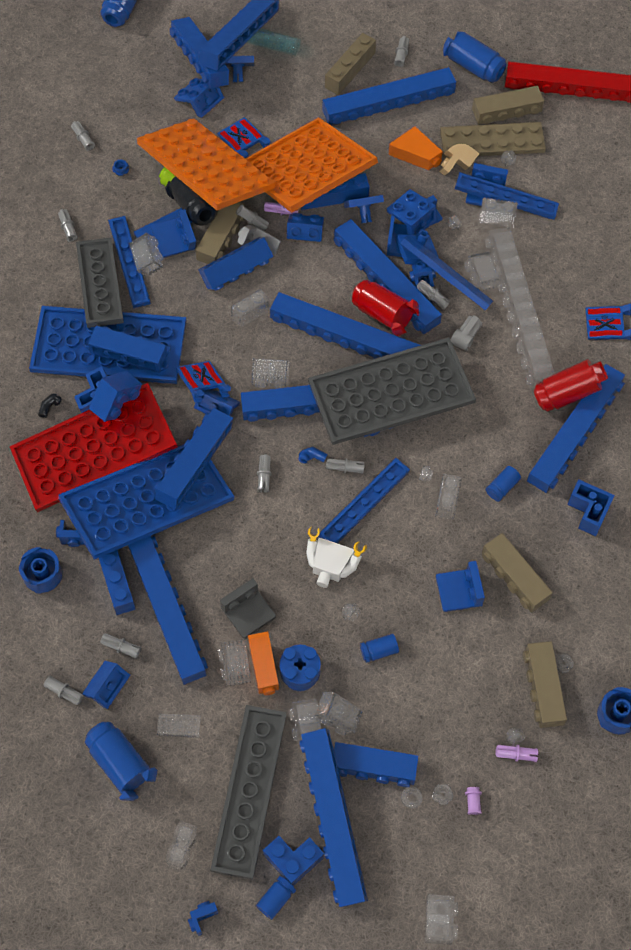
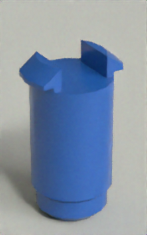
(117, 11)
(475, 57)
(119, 759)

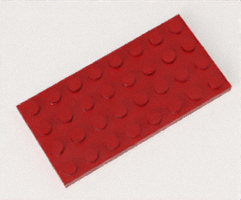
(90, 448)

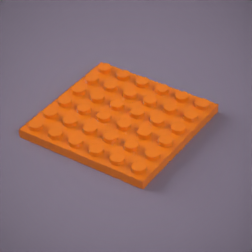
(310, 163)

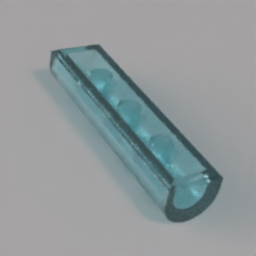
(275, 41)

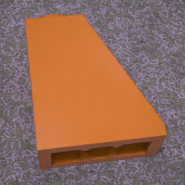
(416, 149)
(263, 663)

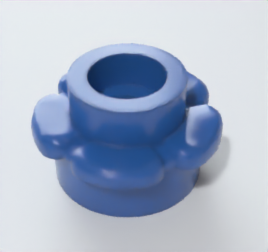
(120, 164)

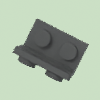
(247, 609)

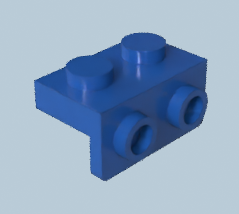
(305, 227)

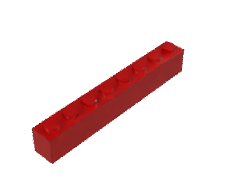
(569, 81)

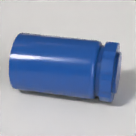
(503, 483)
(379, 648)
(275, 897)

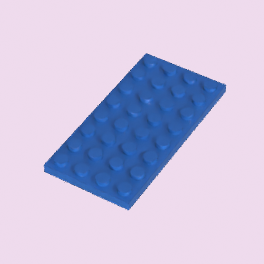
(64, 349)
(124, 507)

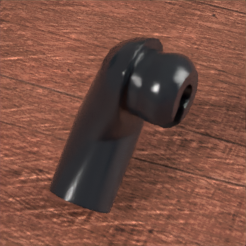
(47, 403)

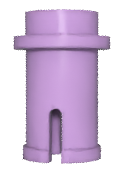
(473, 797)

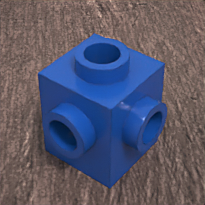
(422, 271)

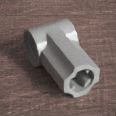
(465, 335)

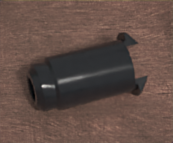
(196, 208)

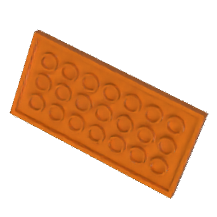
(205, 164)

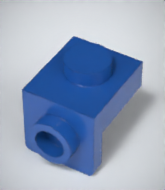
(68, 537)
(203, 912)

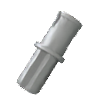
(401, 51)
(82, 135)
(252, 217)
(67, 225)
(433, 294)
(345, 465)
(264, 473)
(121, 645)
(63, 690)

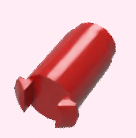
(384, 305)
(570, 385)

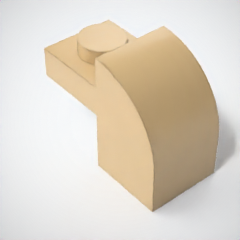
(459, 154)

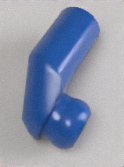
(310, 453)

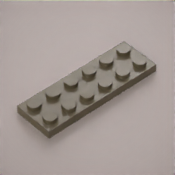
(496, 138)

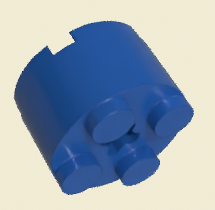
(48, 577)
(300, 656)
(610, 717)

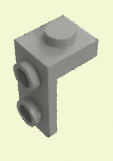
(252, 232)

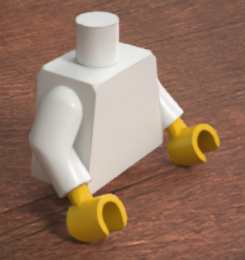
(331, 559)

